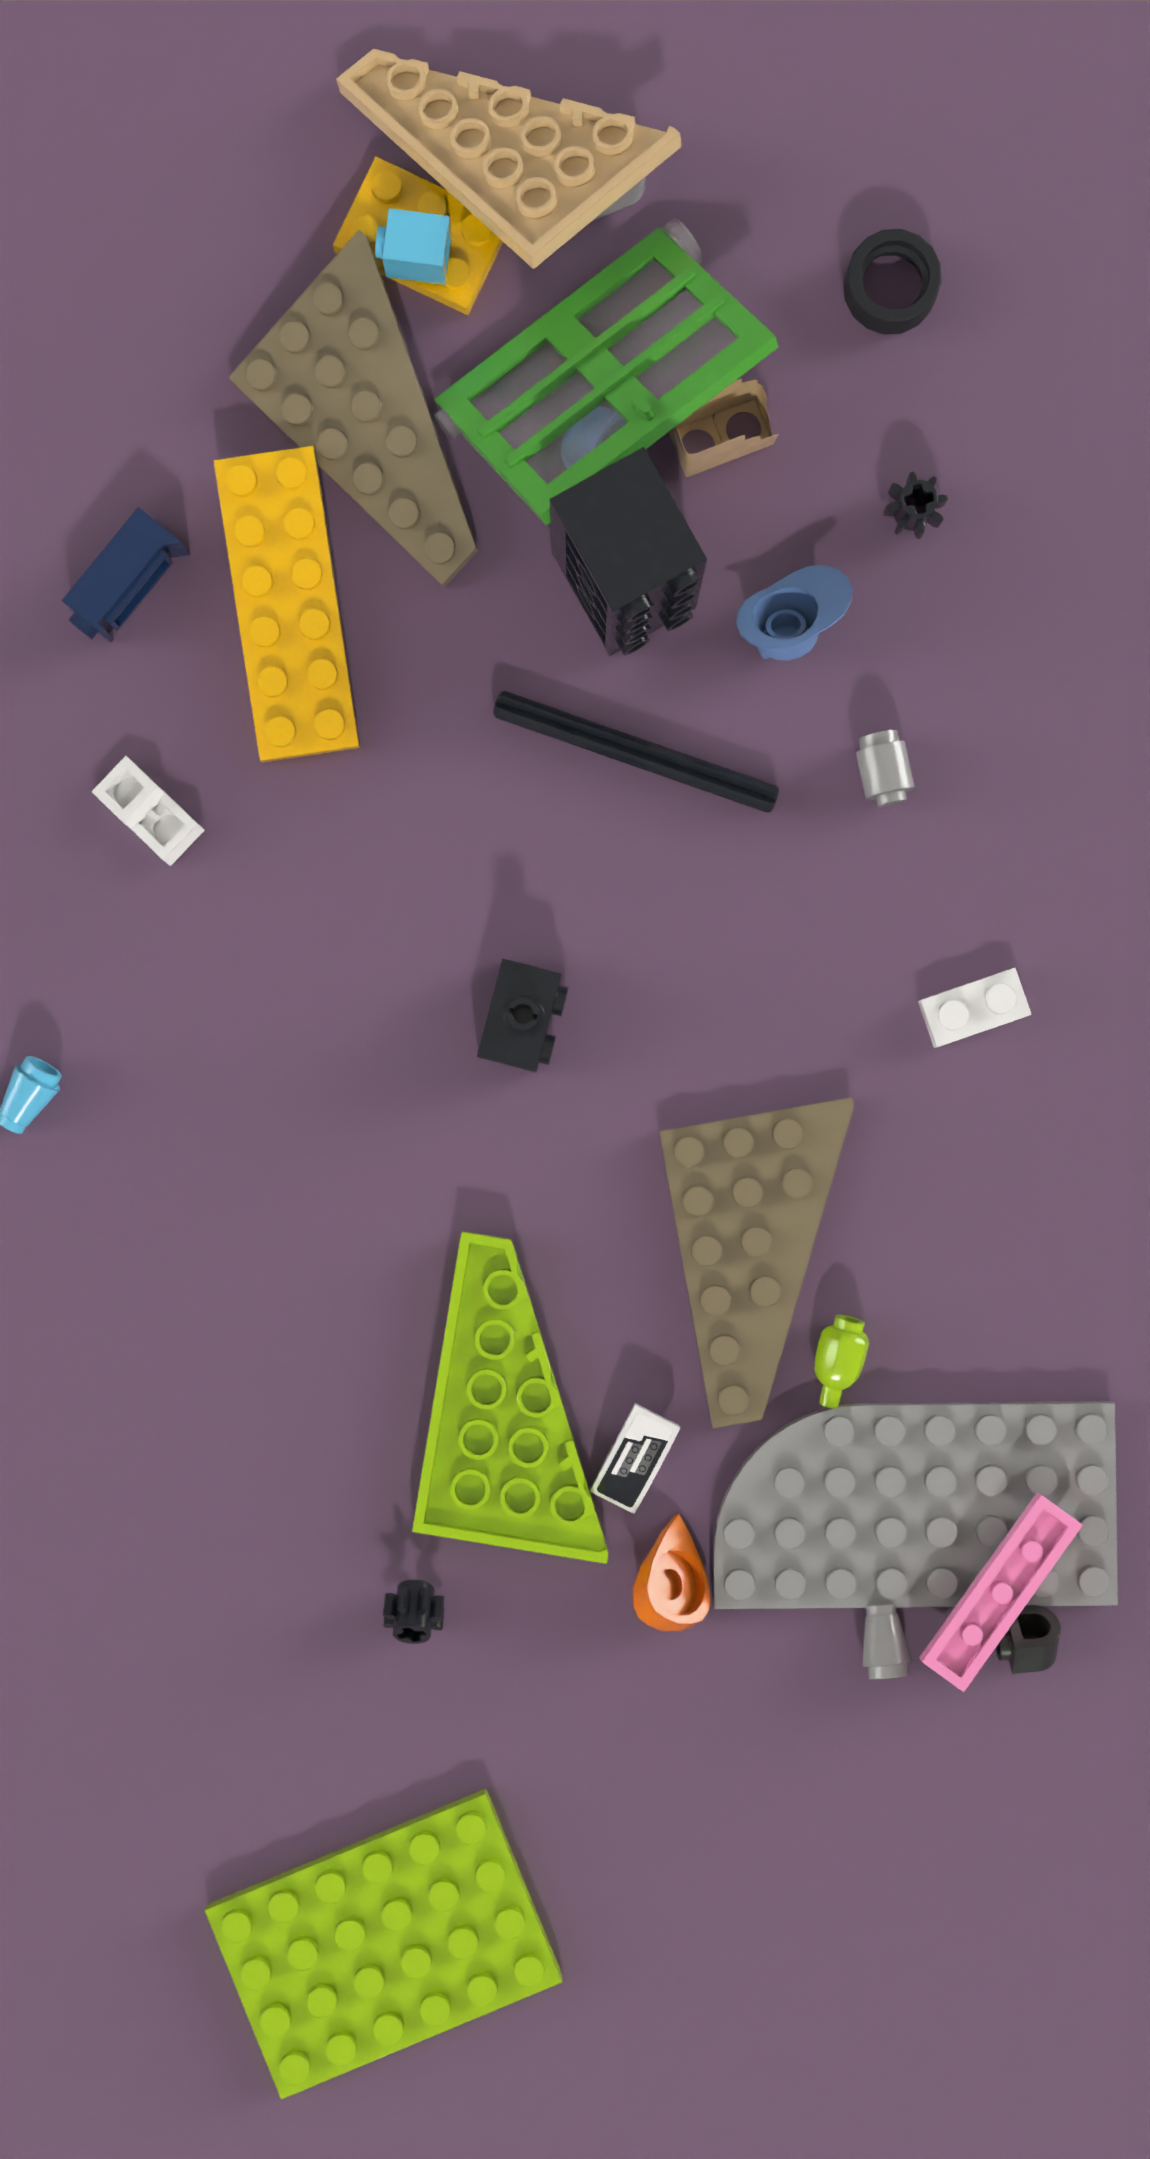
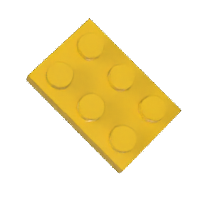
(472, 243)

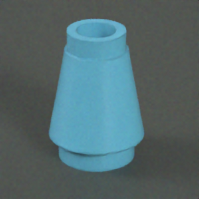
(28, 1092)

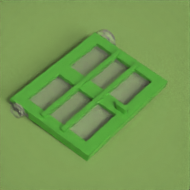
(605, 370)

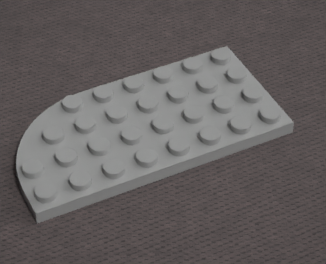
(914, 1504)

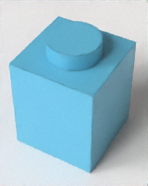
(415, 246)

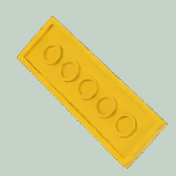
(287, 603)

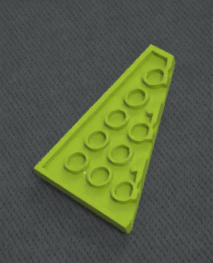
(498, 1434)

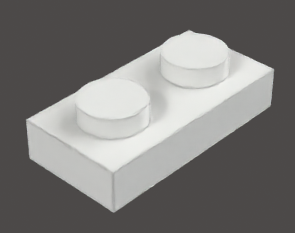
(974, 1007)

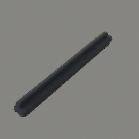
(635, 751)

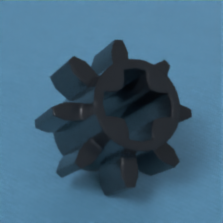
(925, 495)
(413, 1611)

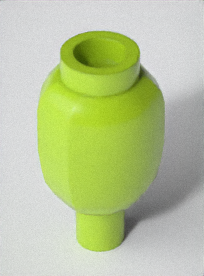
(840, 1357)

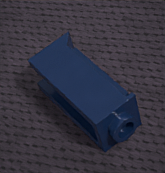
(122, 575)

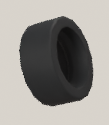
(904, 245)

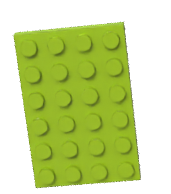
(383, 1943)

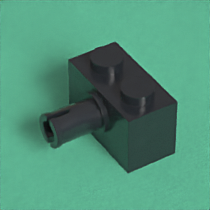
(521, 1016)

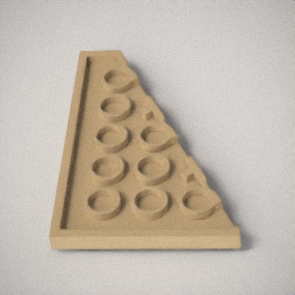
(510, 158)

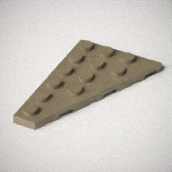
(346, 385)
(746, 1224)

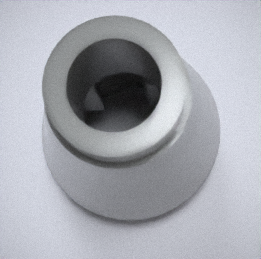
(885, 1644)

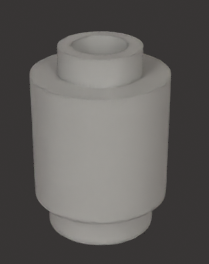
(884, 768)

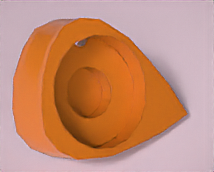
(672, 1582)

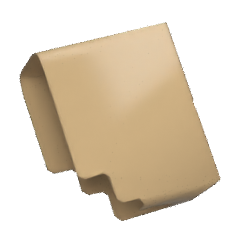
(735, 398)

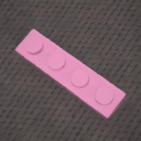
(1000, 1591)

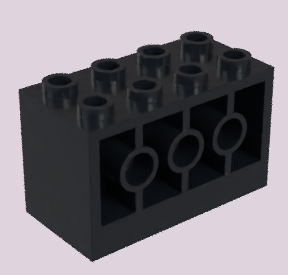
(627, 553)

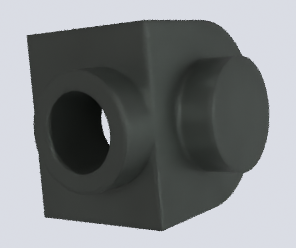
(1031, 1641)

